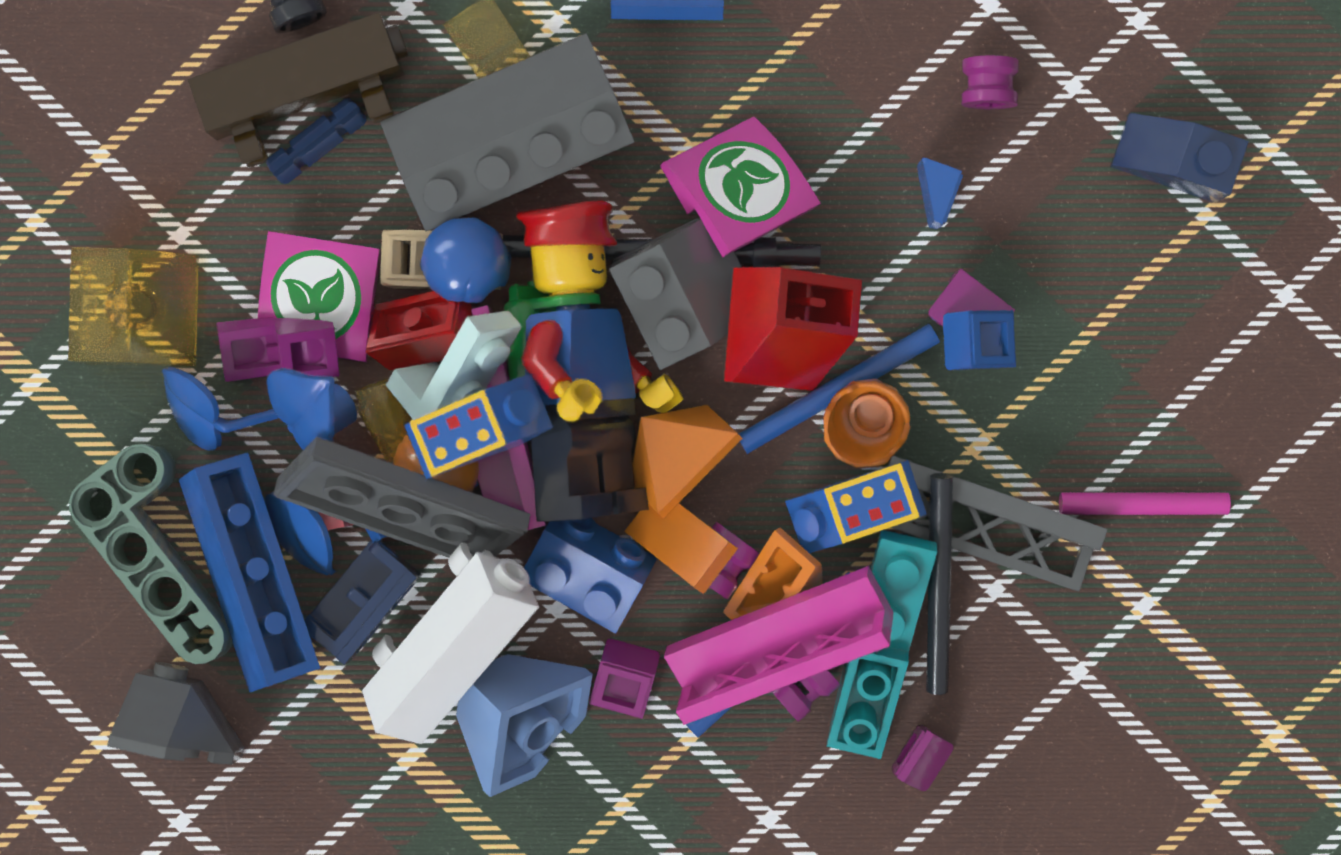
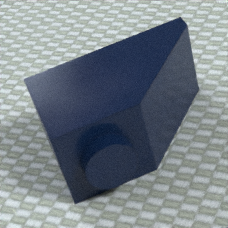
(1180, 155)

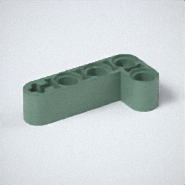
(161, 558)

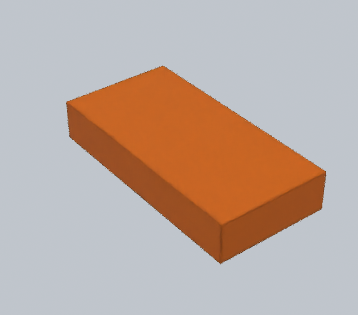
(683, 544)

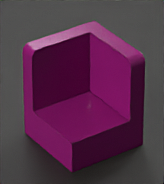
(965, 294)

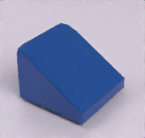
(938, 187)
(979, 339)

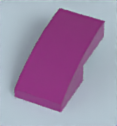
(265, 344)

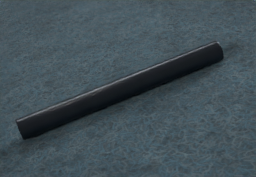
(939, 584)

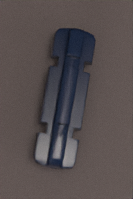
(316, 141)

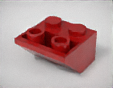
(789, 326)

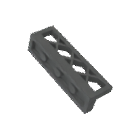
(1018, 511)

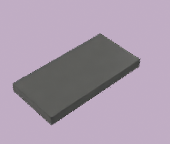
(397, 501)

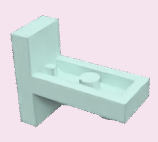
(465, 370)

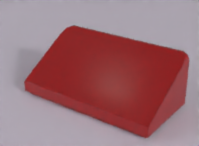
(415, 329)

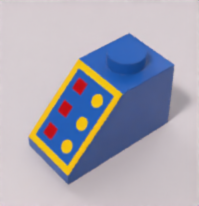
(479, 426)
(856, 507)

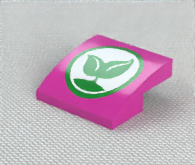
(740, 185)
(322, 283)

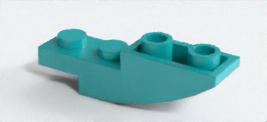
(874, 681)

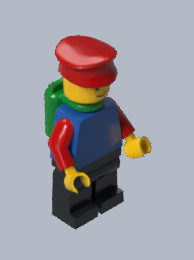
(579, 368)

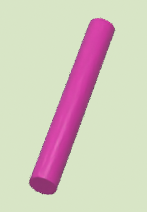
(1144, 503)

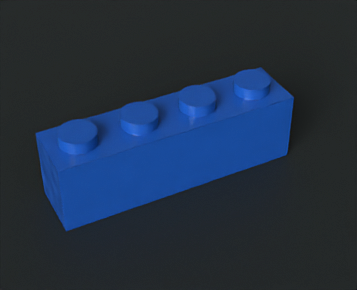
(248, 572)

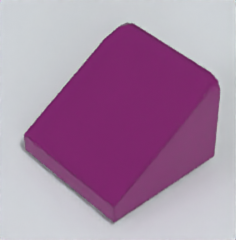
(624, 678)
(921, 758)

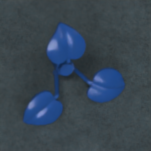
(309, 408)

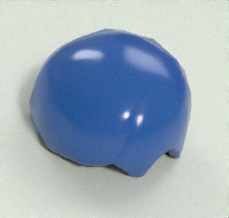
(465, 260)

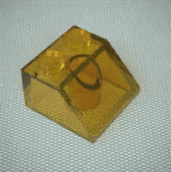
(133, 307)

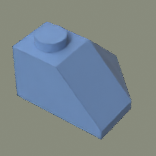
(517, 714)

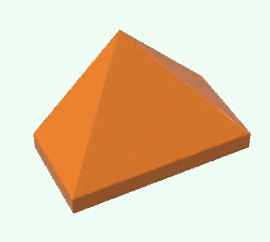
(677, 452)
(776, 574)

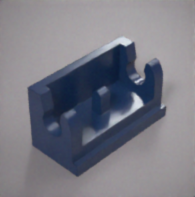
(361, 600)

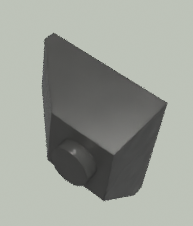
(173, 719)

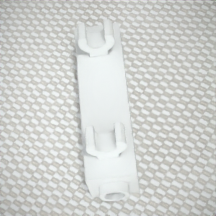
(448, 645)

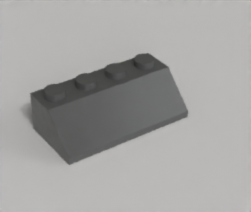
(506, 132)

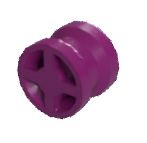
(990, 82)

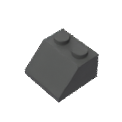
(677, 291)

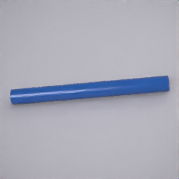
(820, 397)

